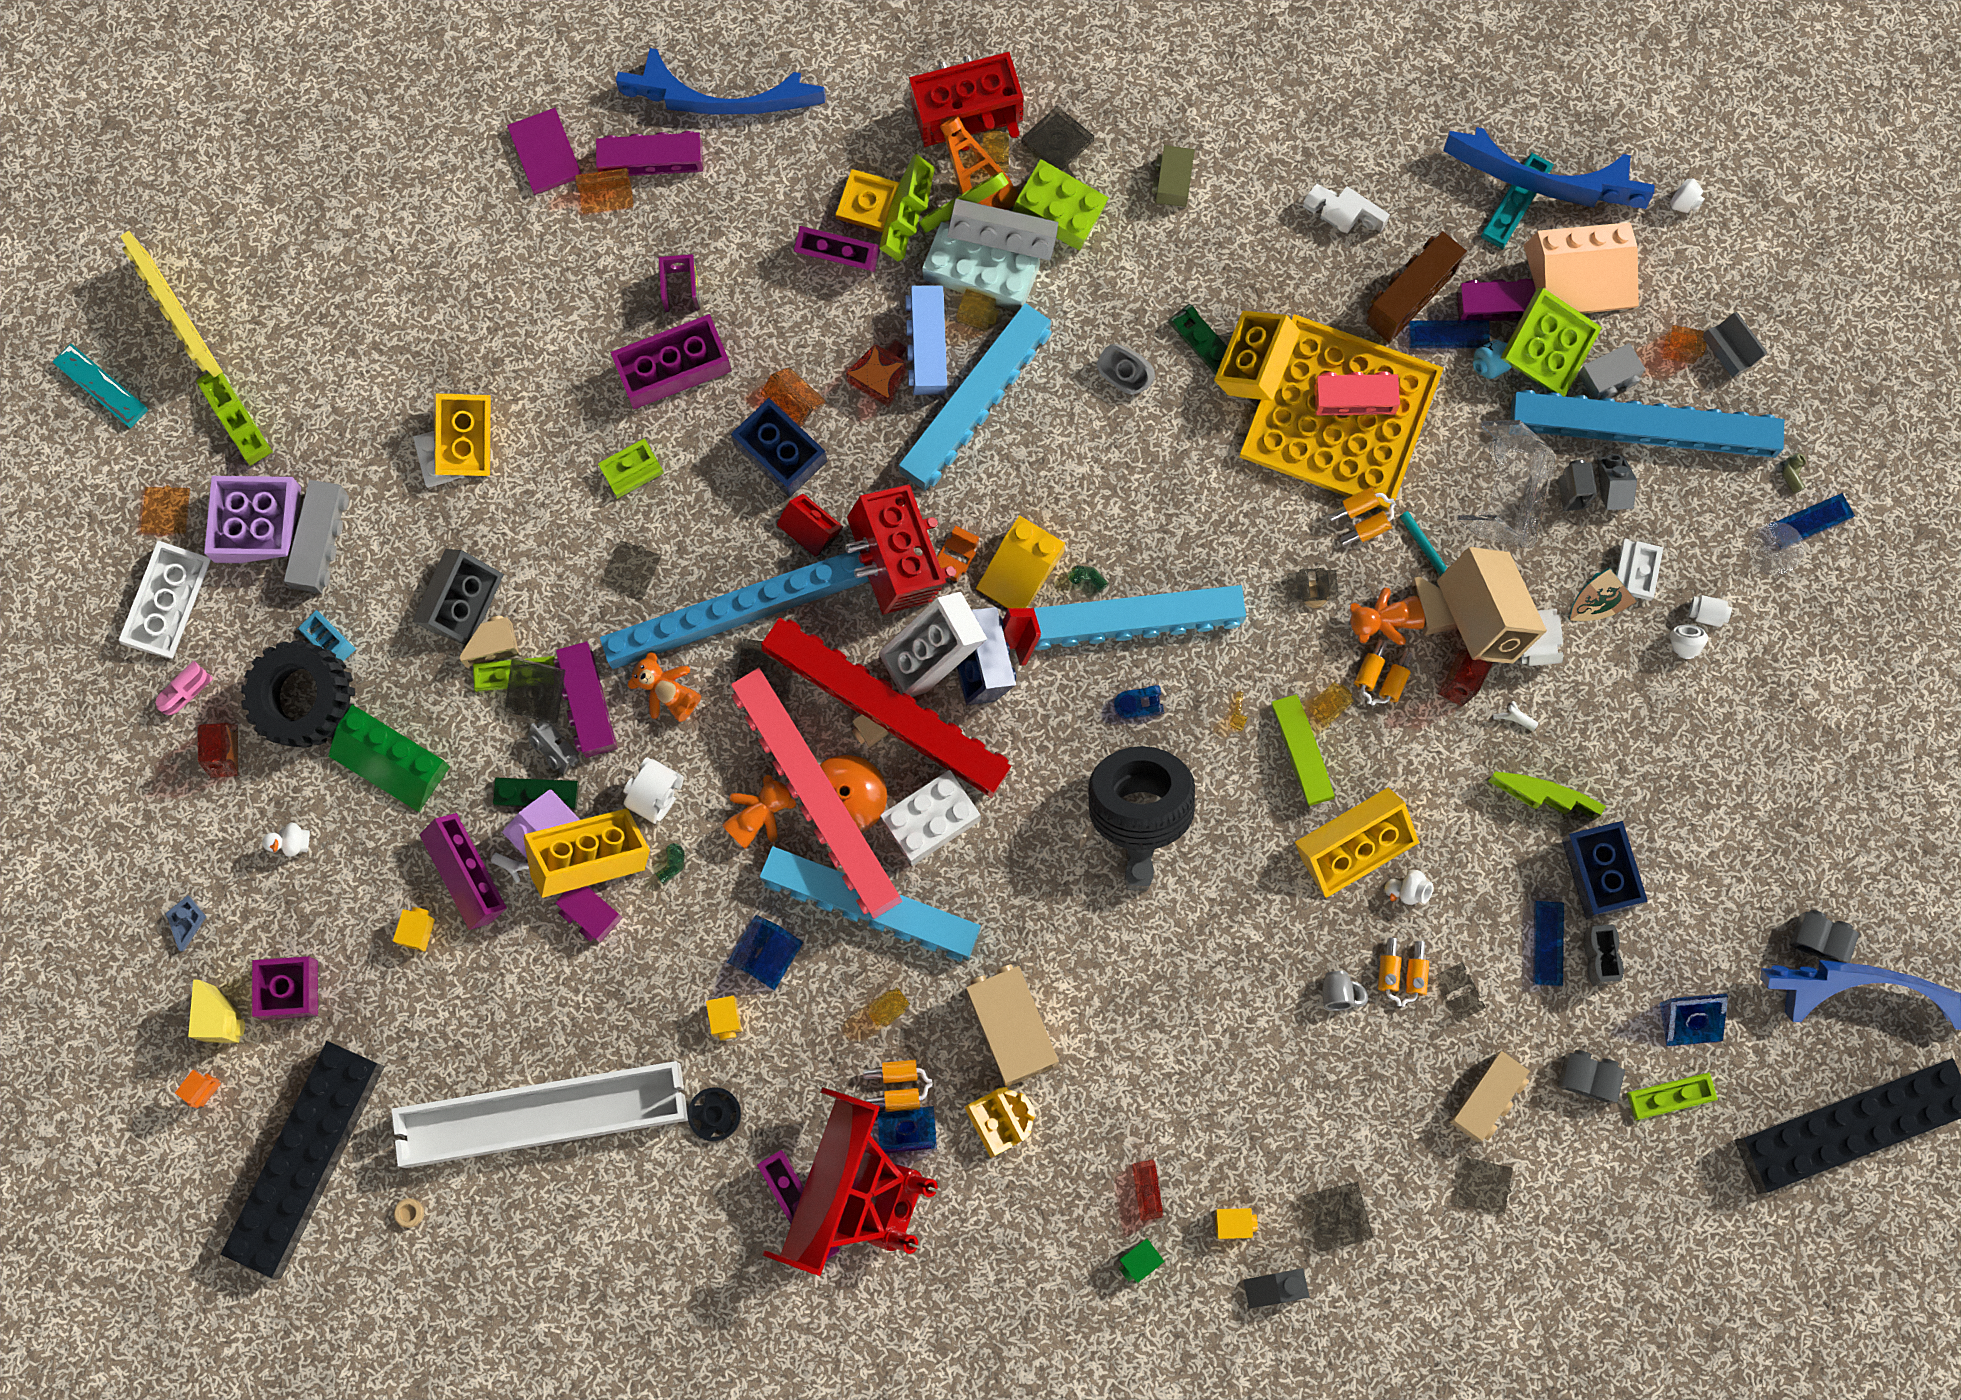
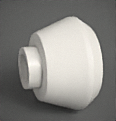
(1688, 197)
(1688, 640)

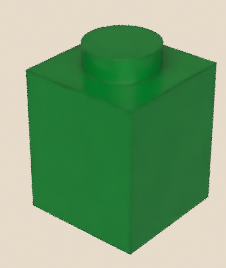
(1140, 1261)

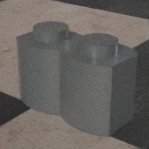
(1577, 486)
(1139, 870)
(1824, 938)
(1601, 946)
(1591, 1077)

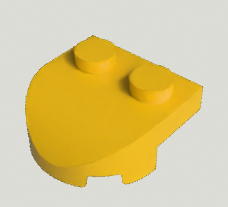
(1001, 1119)

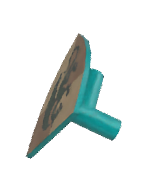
(1601, 598)

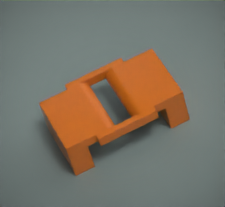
(962, 543)
(197, 1089)

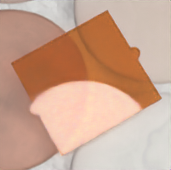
(165, 510)

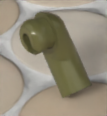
(1791, 472)

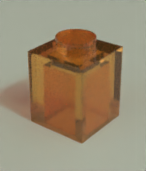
(1684, 344)

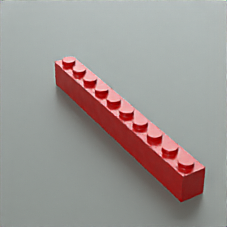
(886, 707)

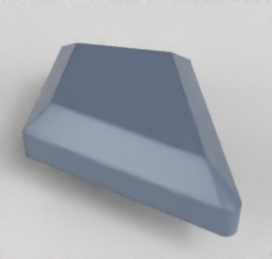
(185, 921)

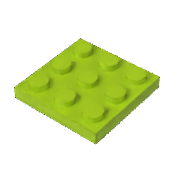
(1551, 342)

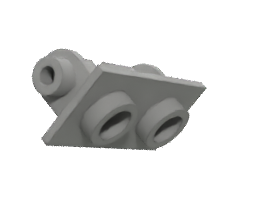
(543, 738)

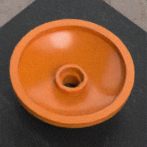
(866, 786)

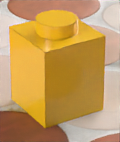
(414, 929)
(724, 1017)
(1235, 1223)

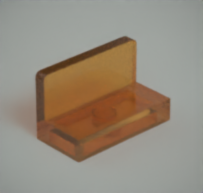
(605, 191)
(792, 395)

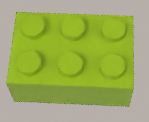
(1061, 199)

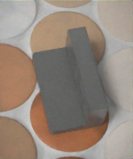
(1734, 345)

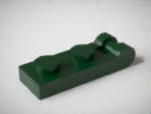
(1199, 337)

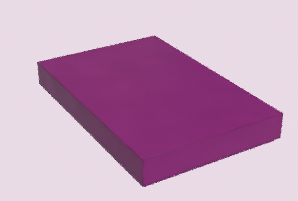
(544, 151)

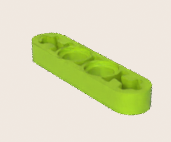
(973, 195)

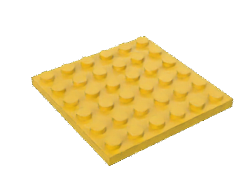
(1341, 450)

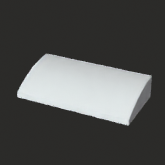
(164, 600)

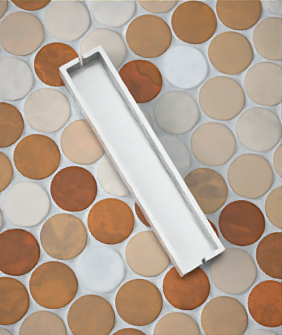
(539, 1114)

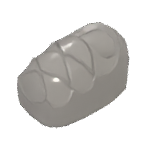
(1125, 369)

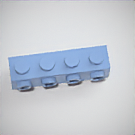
(927, 340)

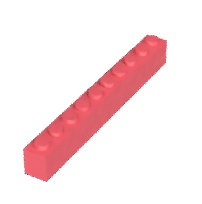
(816, 793)

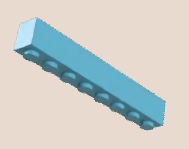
(975, 397)
(1140, 616)
(908, 919)

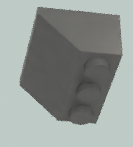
(458, 596)

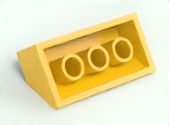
(1357, 841)
(585, 852)

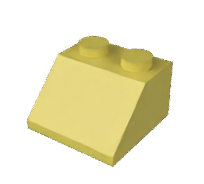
(213, 1016)

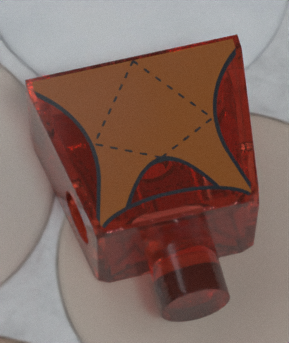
(879, 372)
(1464, 674)
(218, 746)

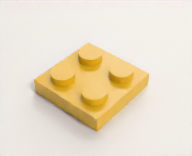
(866, 200)

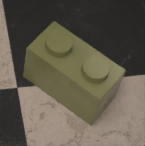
(1175, 175)

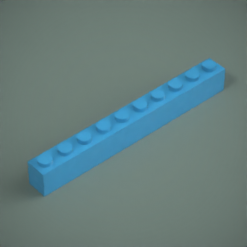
(1649, 424)
(732, 609)

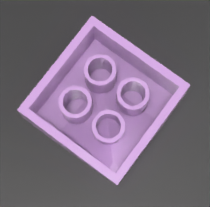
(251, 518)

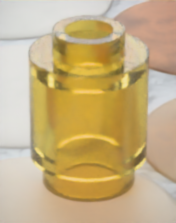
(888, 1007)

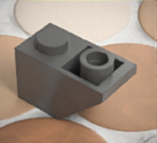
(1616, 482)

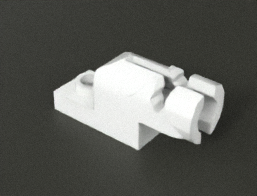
(1346, 209)

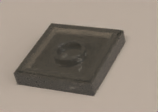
(1057, 138)
(776, 673)
(534, 690)
(1337, 1217)

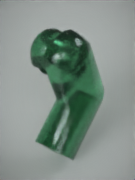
(1089, 574)
(674, 865)

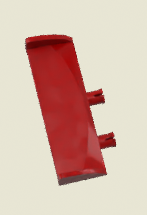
(830, 1182)

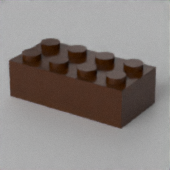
(1415, 286)

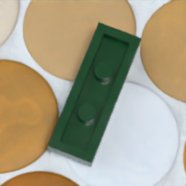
(522, 792)

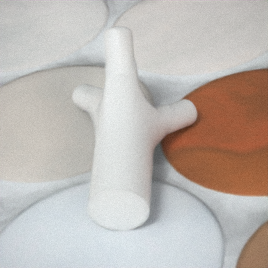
(1517, 716)
(510, 865)

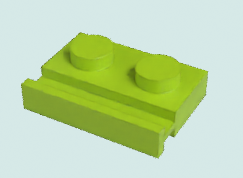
(630, 468)

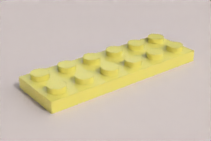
(169, 305)

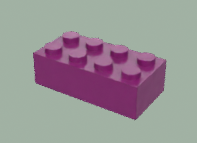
(671, 361)

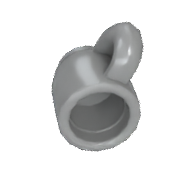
(1339, 992)

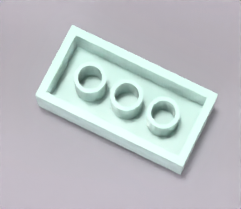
(981, 269)

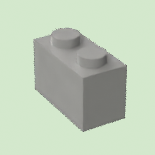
(1612, 372)

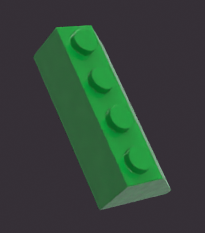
(386, 758)

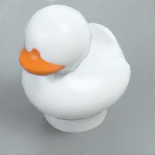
(290, 839)
(1412, 889)

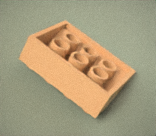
(1587, 266)

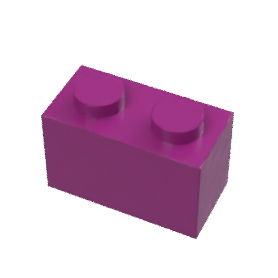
(589, 911)

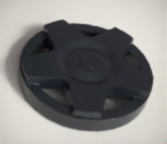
(714, 1114)

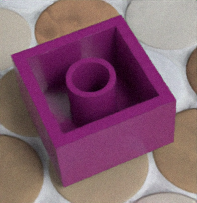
(285, 988)

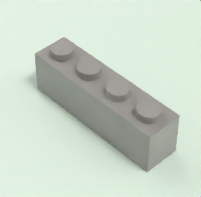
(1003, 229)
(316, 536)

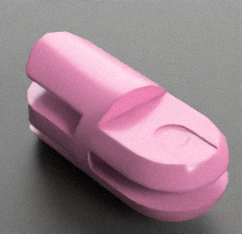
(182, 689)

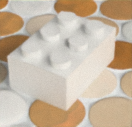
(930, 817)

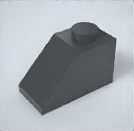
(1276, 1288)

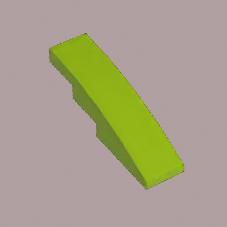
(906, 206)
(234, 417)
(1303, 750)
(1536, 791)

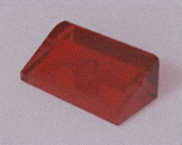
(1147, 1190)

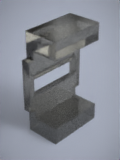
(1299, 587)
(1454, 979)

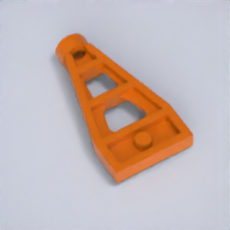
(1002, 199)

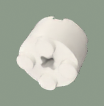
(1545, 649)
(652, 790)

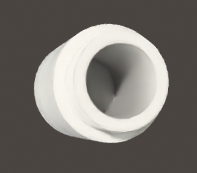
(1709, 610)

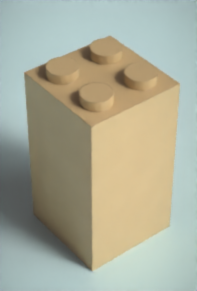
(1491, 605)
(1011, 1025)

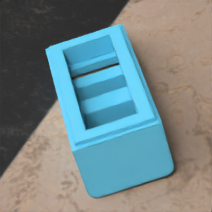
(340, 646)

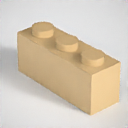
(1490, 1097)

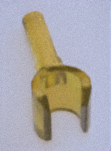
(1238, 720)

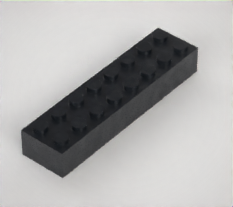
(1852, 1126)
(302, 1161)

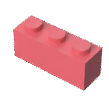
(1356, 394)

